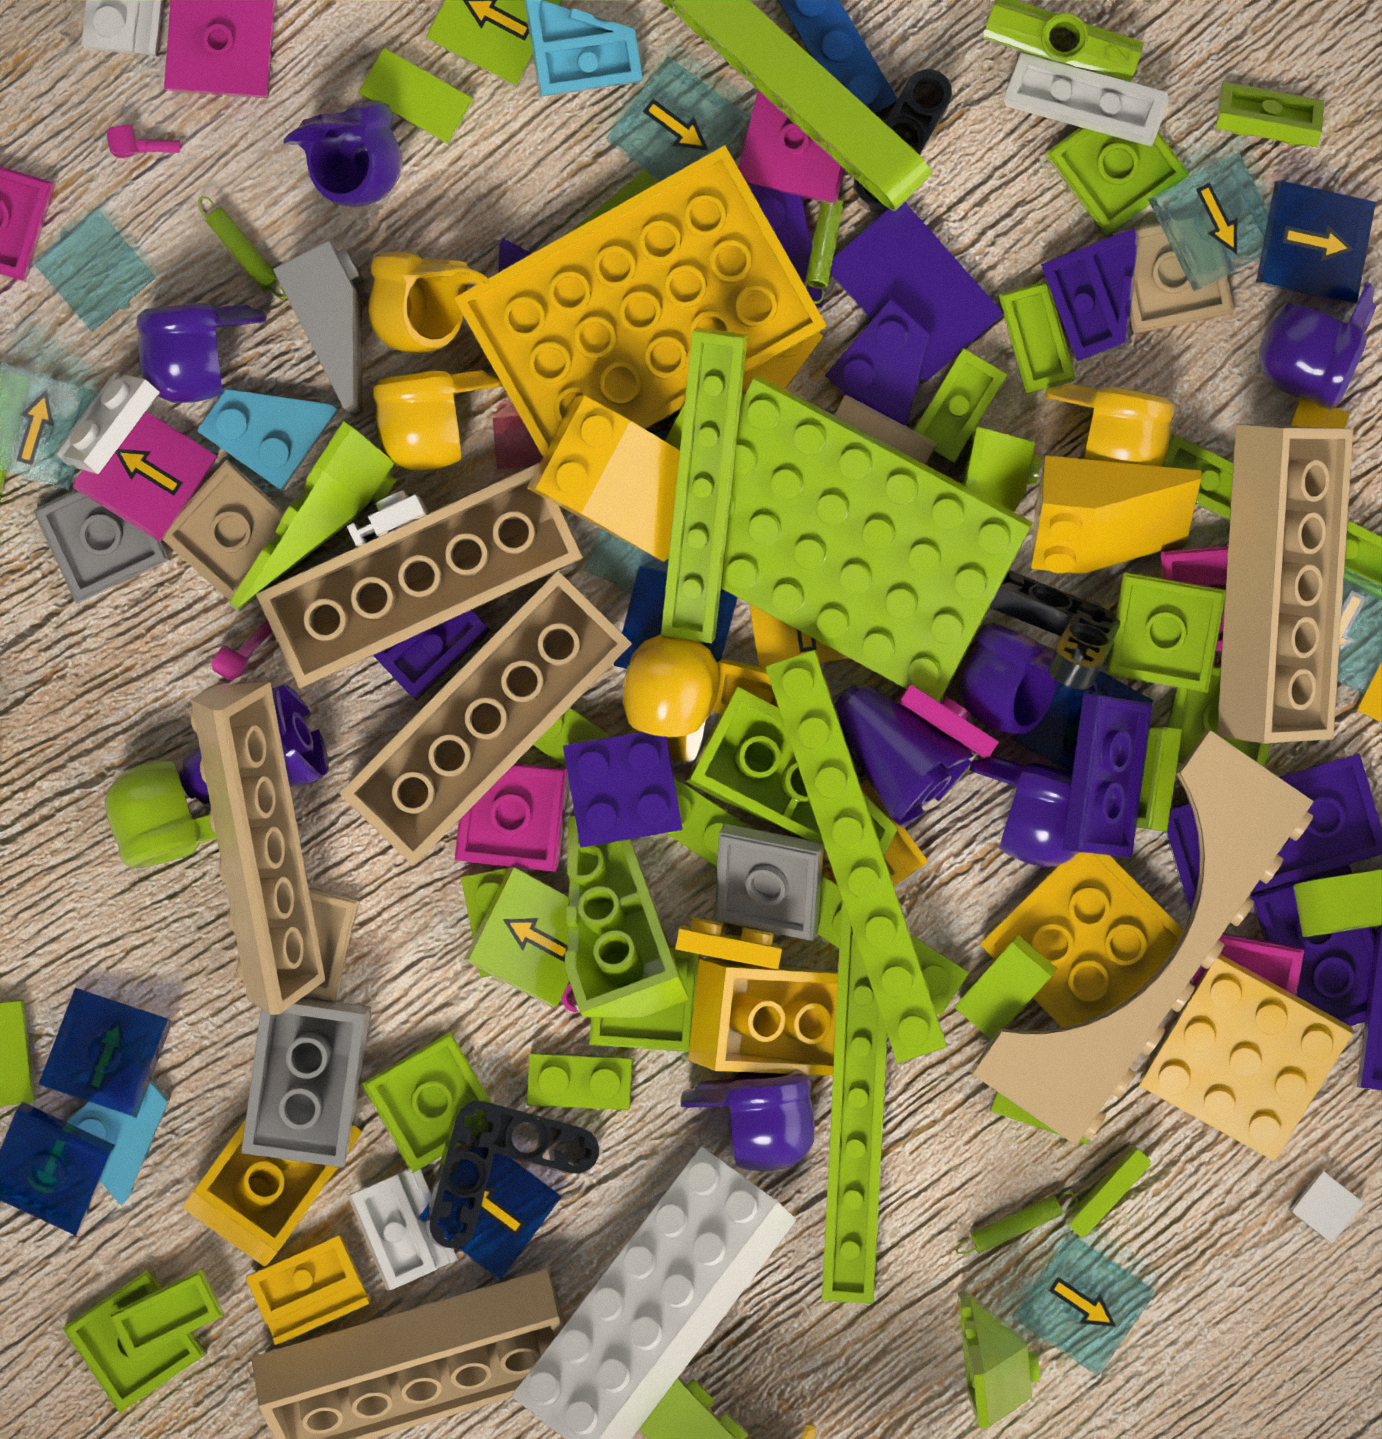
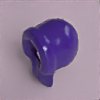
(351, 153)
(181, 347)
(1315, 353)
(1008, 680)
(1038, 810)
(768, 1116)

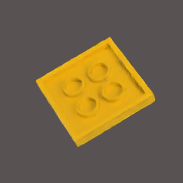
(1095, 931)
(1246, 1056)

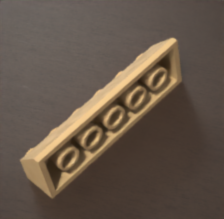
(417, 577)
(1284, 583)
(485, 718)
(258, 843)
(410, 1363)

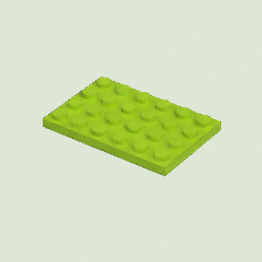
(860, 541)

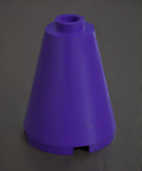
(302, 750)
(899, 752)

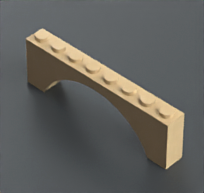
(1241, 826)

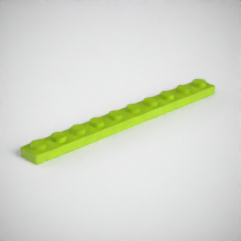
(700, 833)

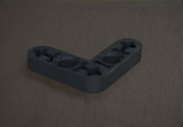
(1084, 627)
(498, 1142)

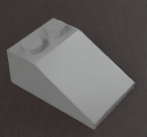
(330, 311)
(306, 1081)

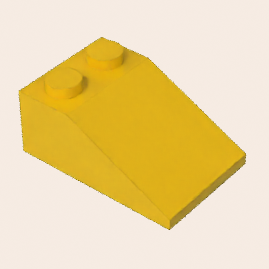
(612, 476)
(1108, 513)
(763, 1018)
(257, 1197)

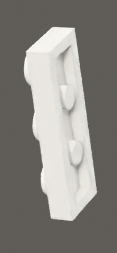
(1086, 99)

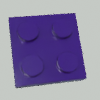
(622, 788)

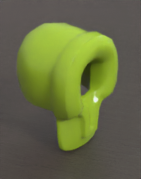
(152, 816)

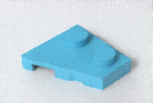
(578, 50)
(267, 431)
(130, 1135)

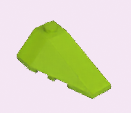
(1000, 467)
(336, 494)
(755, 770)
(615, 936)
(995, 1362)

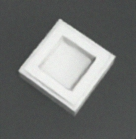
(1326, 1206)

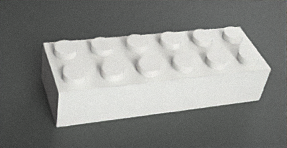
(655, 1304)

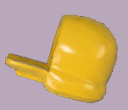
(415, 301)
(419, 416)
(1124, 423)
(671, 692)

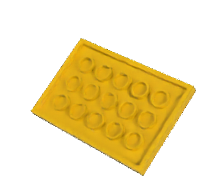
(619, 300)

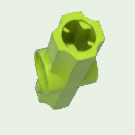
(1028, 31)

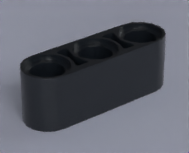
(913, 117)

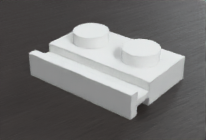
(123, 26)
(106, 422)
(393, 513)
(392, 1231)

